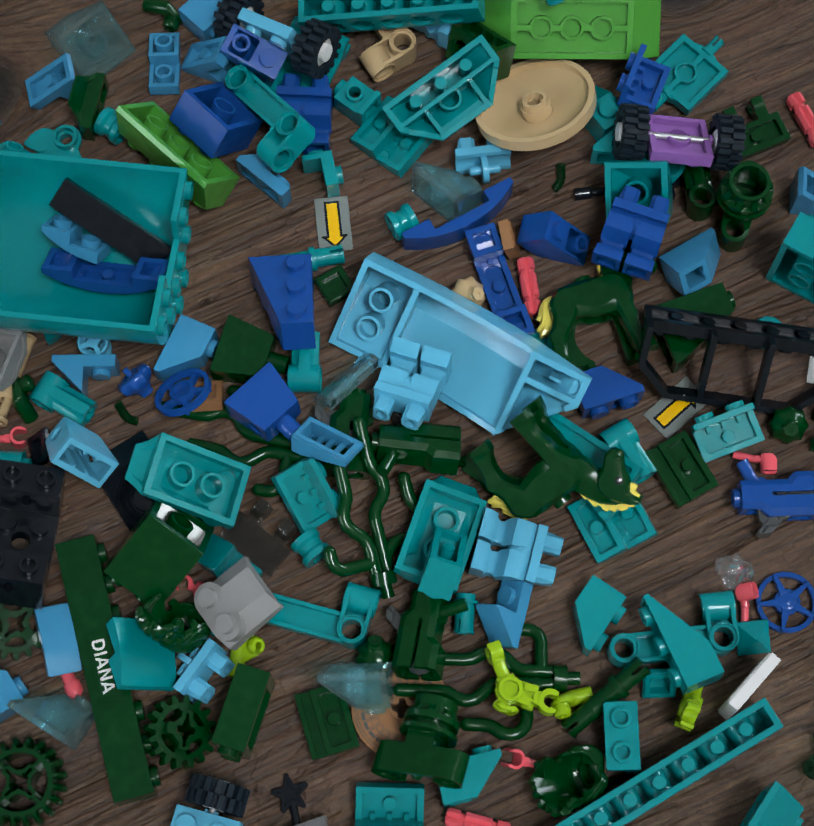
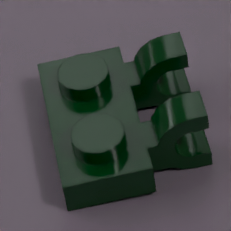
(764, 132)

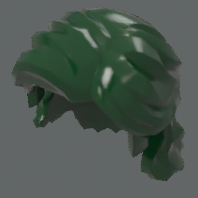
(176, 629)
(569, 780)

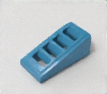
(312, 429)

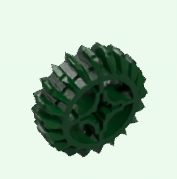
(33, 773)

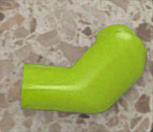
(248, 651)
(570, 699)

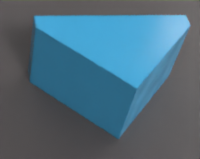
(802, 192)

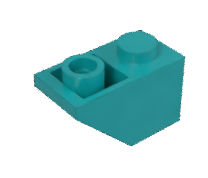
(594, 611)
(478, 772)

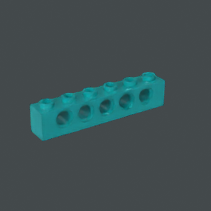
(390, 14)

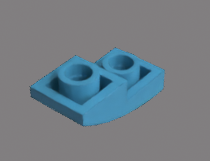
(164, 63)
(70, 237)
(57, 639)

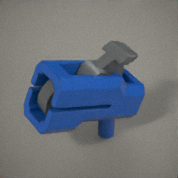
(774, 499)

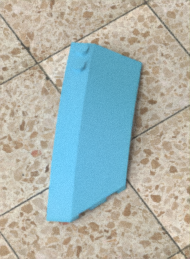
(493, 362)

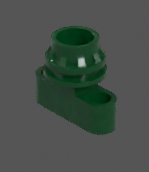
(743, 196)
(428, 746)

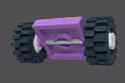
(678, 138)

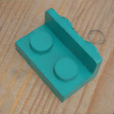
(622, 736)

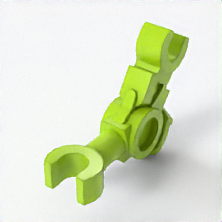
(512, 691)
(689, 710)

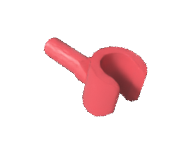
(9, 438)
(767, 461)
(744, 593)
(518, 759)

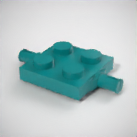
(692, 73)

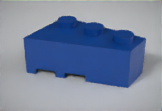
(287, 295)

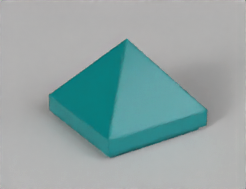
(753, 637)
(658, 685)

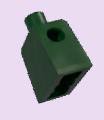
(244, 352)

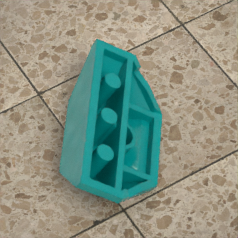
(448, 94)

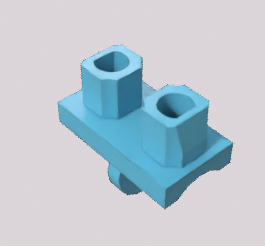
(480, 159)
(199, 668)

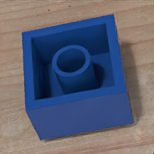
(215, 119)

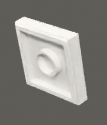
(749, 685)

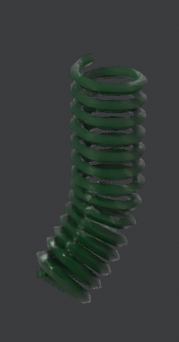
(561, 175)
(125, 414)

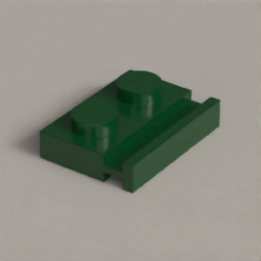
(681, 469)
(326, 723)

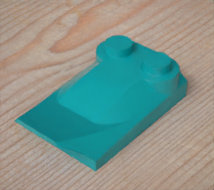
(189, 478)
(443, 505)

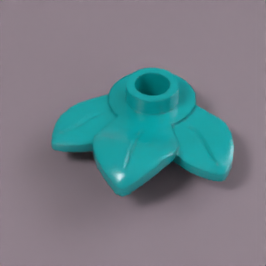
(50, 141)

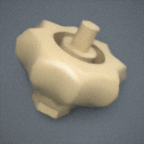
(470, 289)

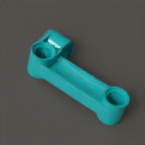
(288, 130)
(718, 615)
(328, 624)

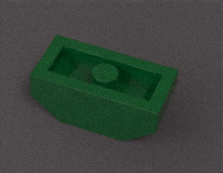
(88, 101)

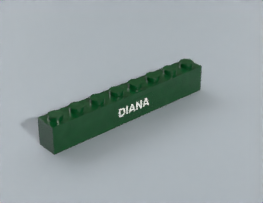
(114, 709)

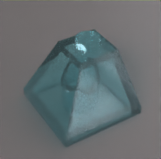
(91, 40)
(445, 189)
(360, 684)
(58, 716)

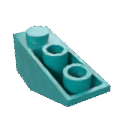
(686, 650)

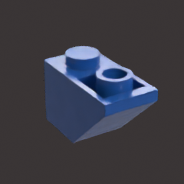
(254, 53)
(553, 238)
(607, 392)

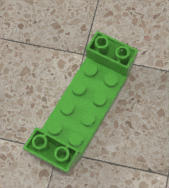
(577, 27)

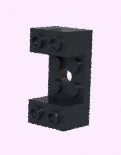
(28, 510)

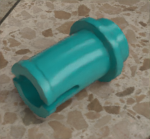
(465, 621)

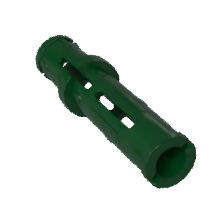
(617, 687)

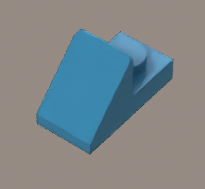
(207, 61)
(51, 82)
(264, 178)
(78, 367)
(506, 617)

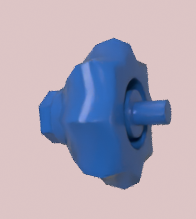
(136, 381)

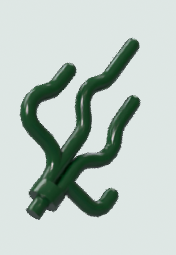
(279, 448)
(378, 550)
(539, 674)

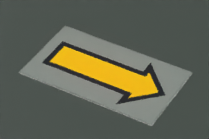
(333, 222)
(670, 414)

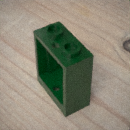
(243, 713)

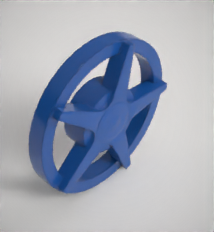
(183, 392)
(786, 602)

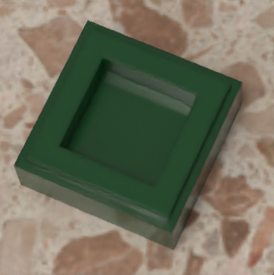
(334, 285)

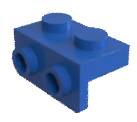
(644, 81)

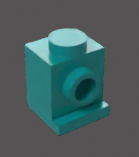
(357, 108)

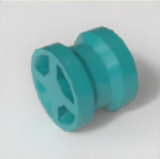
(107, 125)
(401, 220)
(309, 547)

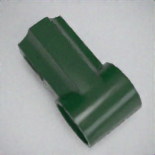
(698, 186)

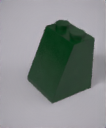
(159, 551)

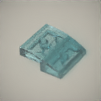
(347, 381)

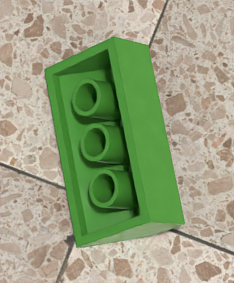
(158, 138)

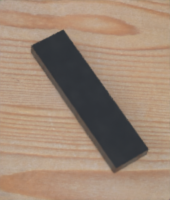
(108, 223)

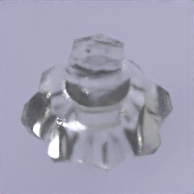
(733, 570)

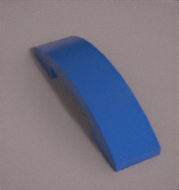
(426, 237)
(104, 276)
(496, 277)

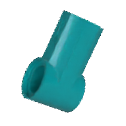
(305, 370)
(56, 395)
(626, 438)

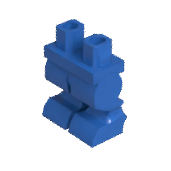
(313, 104)
(632, 223)

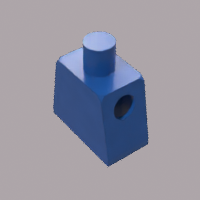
(265, 405)

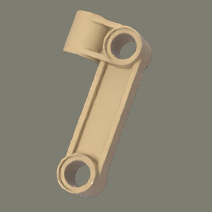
(384, 58)

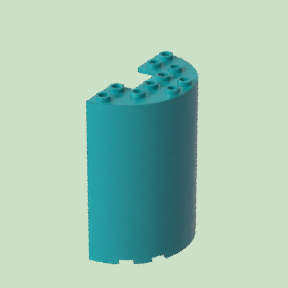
(37, 303)

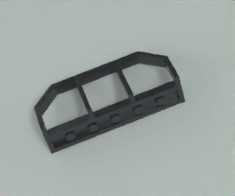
(724, 330)

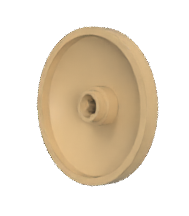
(539, 105)

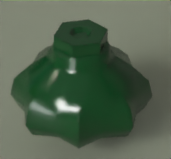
(788, 424)
(375, 650)

